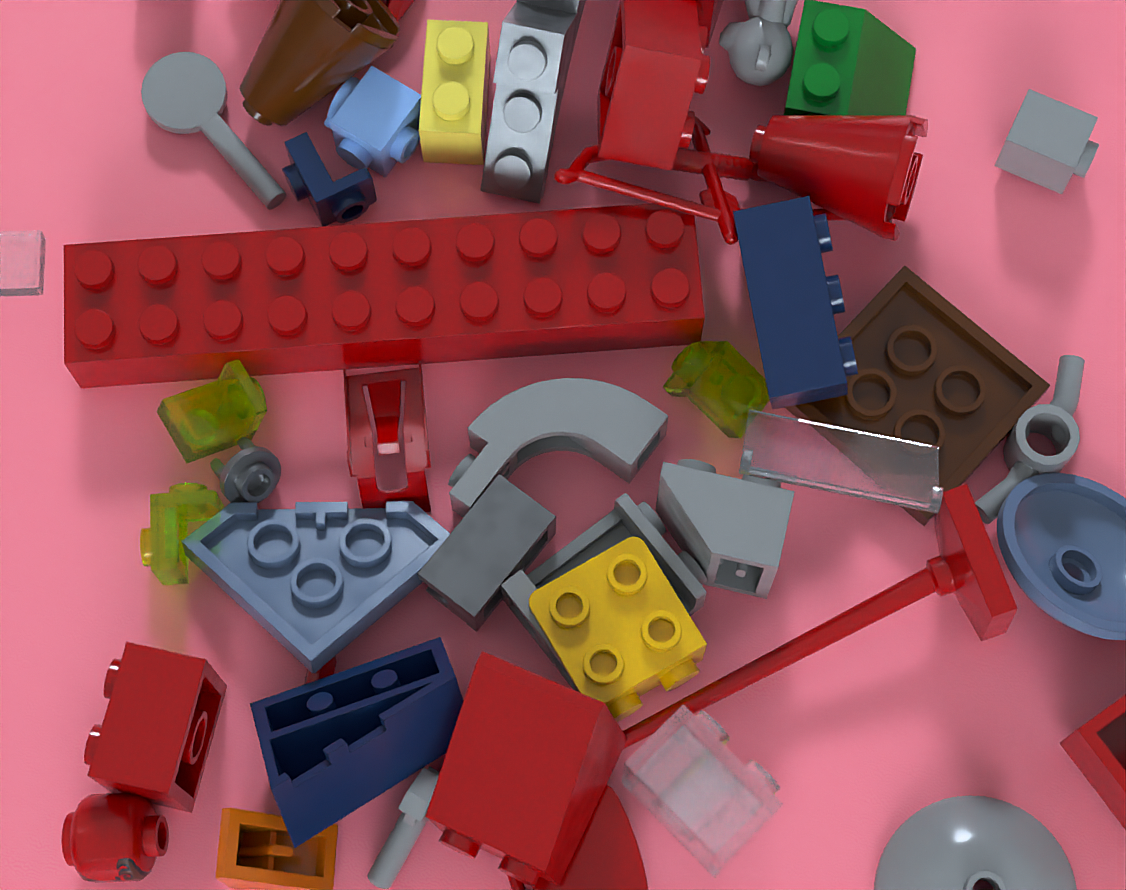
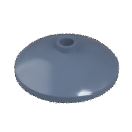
(1068, 550)

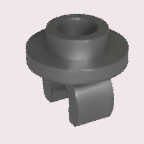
(248, 474)

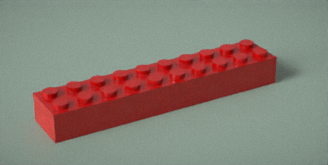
(381, 294)

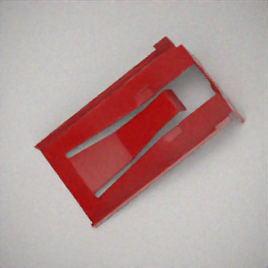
(385, 401)

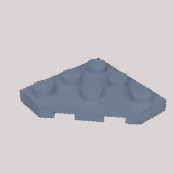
(316, 569)

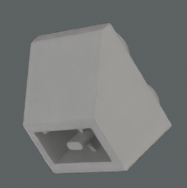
(726, 523)

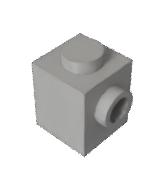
(1048, 142)

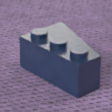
(794, 302)
(355, 734)

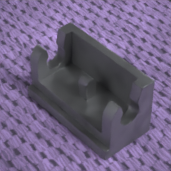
(486, 549)

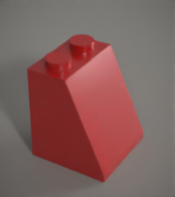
(523, 770)

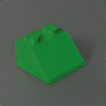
(848, 64)

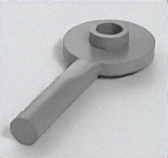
(188, 96)

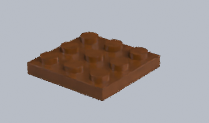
(929, 380)

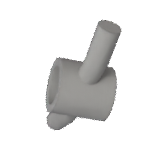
(1050, 420)

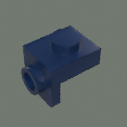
(330, 200)

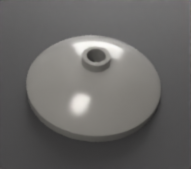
(970, 841)

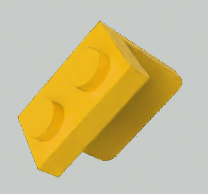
(619, 627)

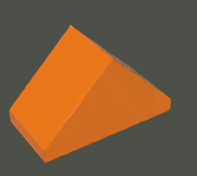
(261, 856)

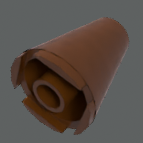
(312, 52)

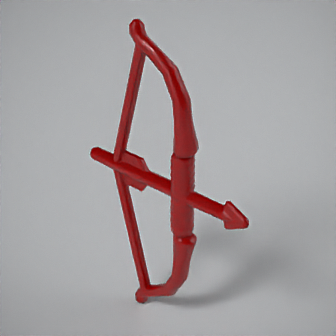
(715, 202)

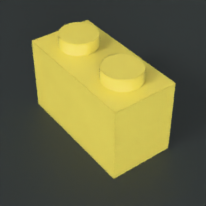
(455, 92)

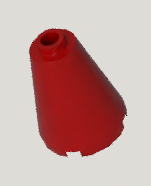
(845, 163)

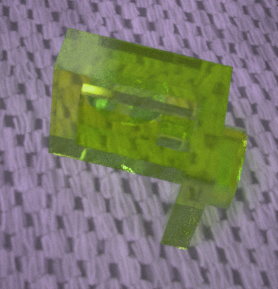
(718, 384)
(214, 413)
(169, 521)

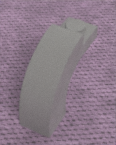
(557, 416)

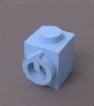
(375, 121)

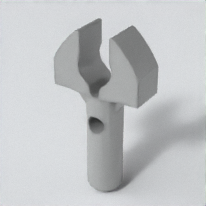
(406, 830)

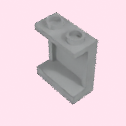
(621, 523)

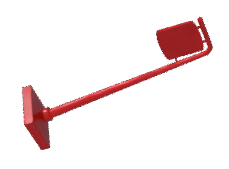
(966, 566)

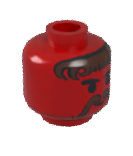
(114, 837)

